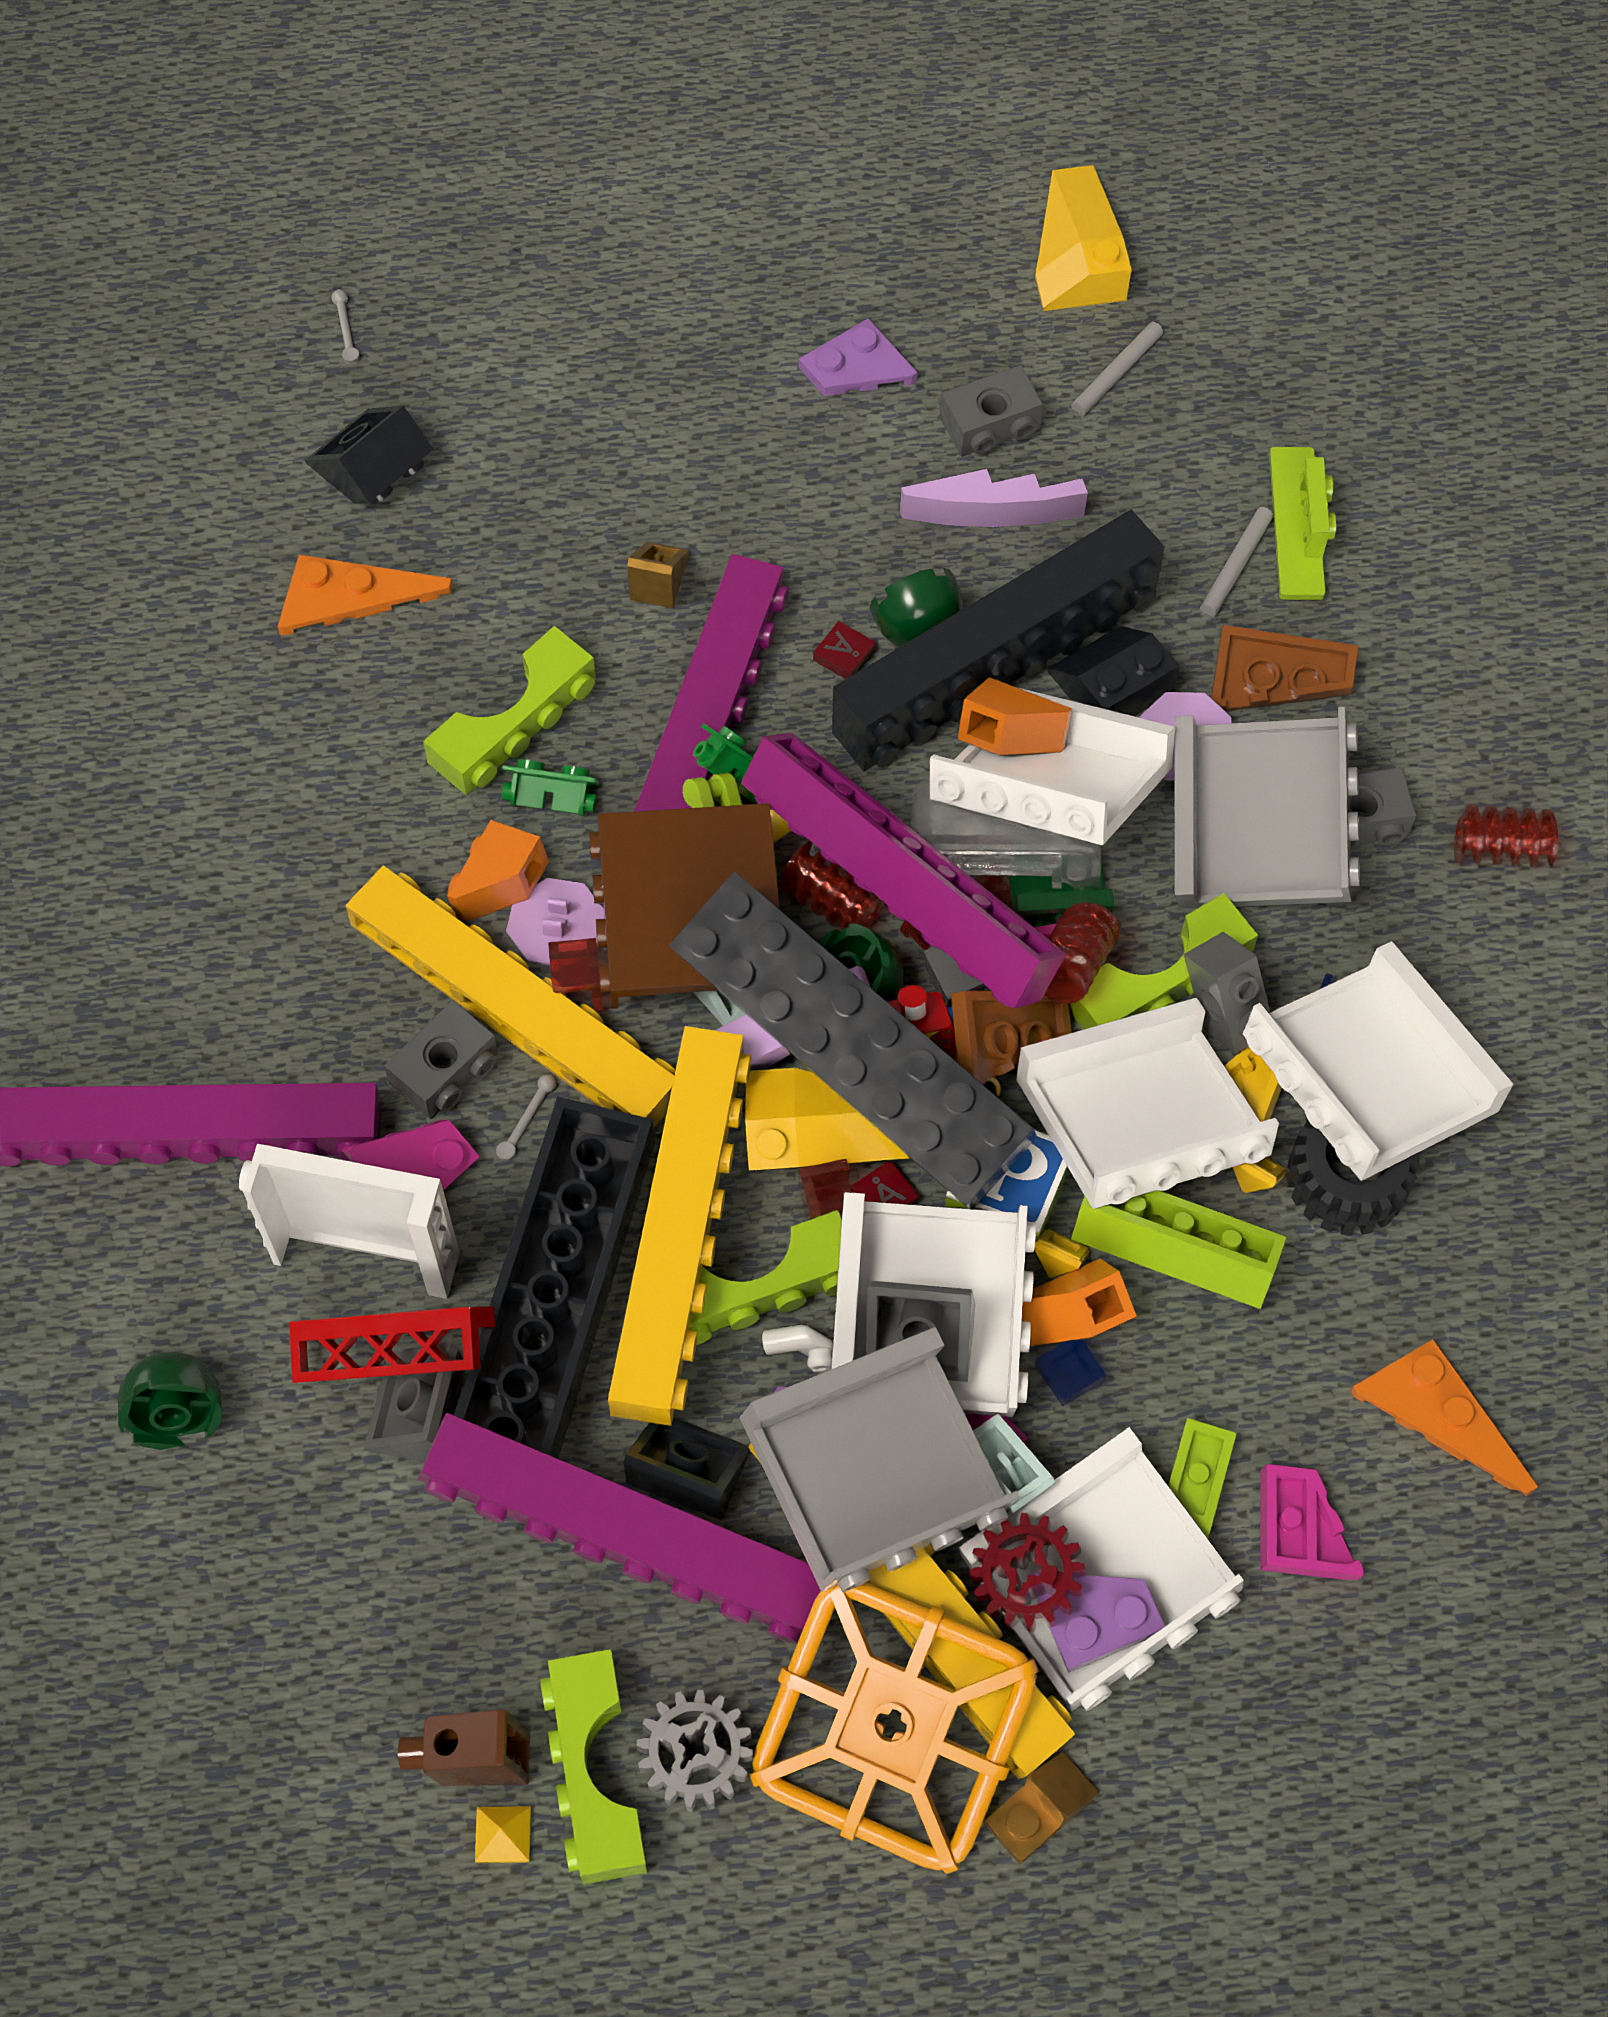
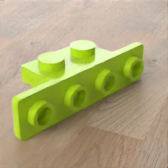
(1301, 520)

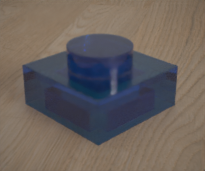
(1070, 1370)

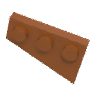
(1279, 669)
(992, 1033)

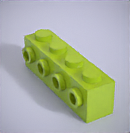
(1185, 1243)

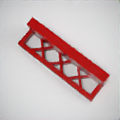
(394, 1326)

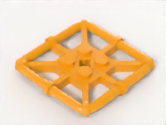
(907, 1757)

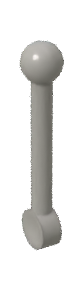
(350, 354)
(506, 1150)

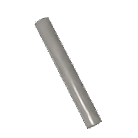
(1117, 368)
(1236, 561)

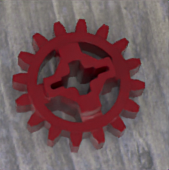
(1049, 1581)

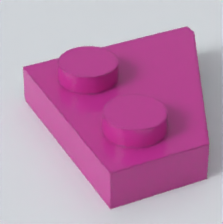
(428, 1151)
(1300, 1527)

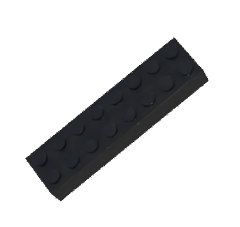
(997, 637)
(854, 1041)
(558, 1274)

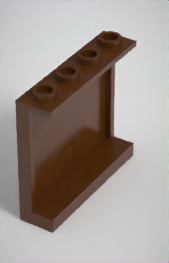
(659, 876)

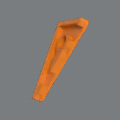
(340, 590)
(1433, 1399)

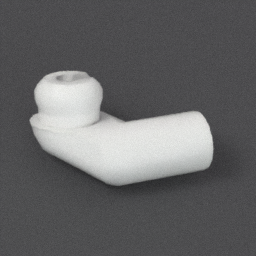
(801, 1339)

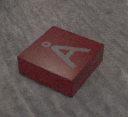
(844, 650)
(886, 1186)

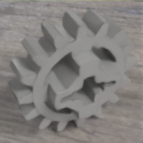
(716, 1762)

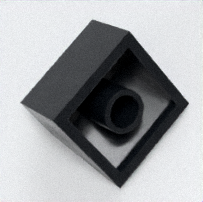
(372, 454)
(1118, 672)

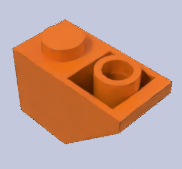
(1013, 720)
(498, 873)
(1078, 1305)

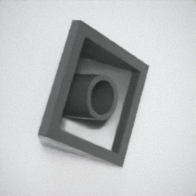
(906, 1310)
(412, 1408)

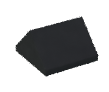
(686, 1466)

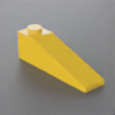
(1080, 245)
(803, 1123)

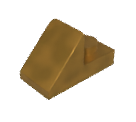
(1041, 1807)

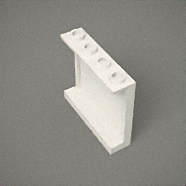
(1078, 792)
(1379, 1063)
(1141, 1104)
(351, 1209)
(943, 1250)
(1125, 1529)

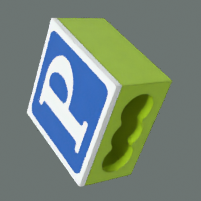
(1029, 1182)

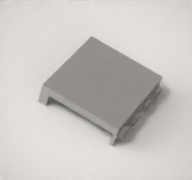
(1265, 811)
(875, 1462)

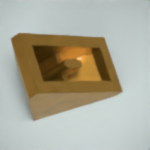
(656, 573)

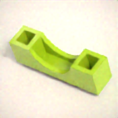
(472, 748)
(1124, 994)
(805, 1271)
(606, 1834)

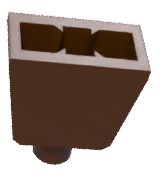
(470, 1749)

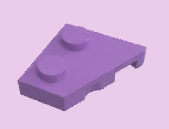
(856, 361)
(1104, 1619)

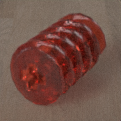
(1506, 834)
(828, 891)
(1087, 937)

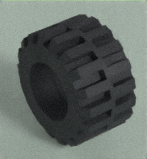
(1340, 1200)

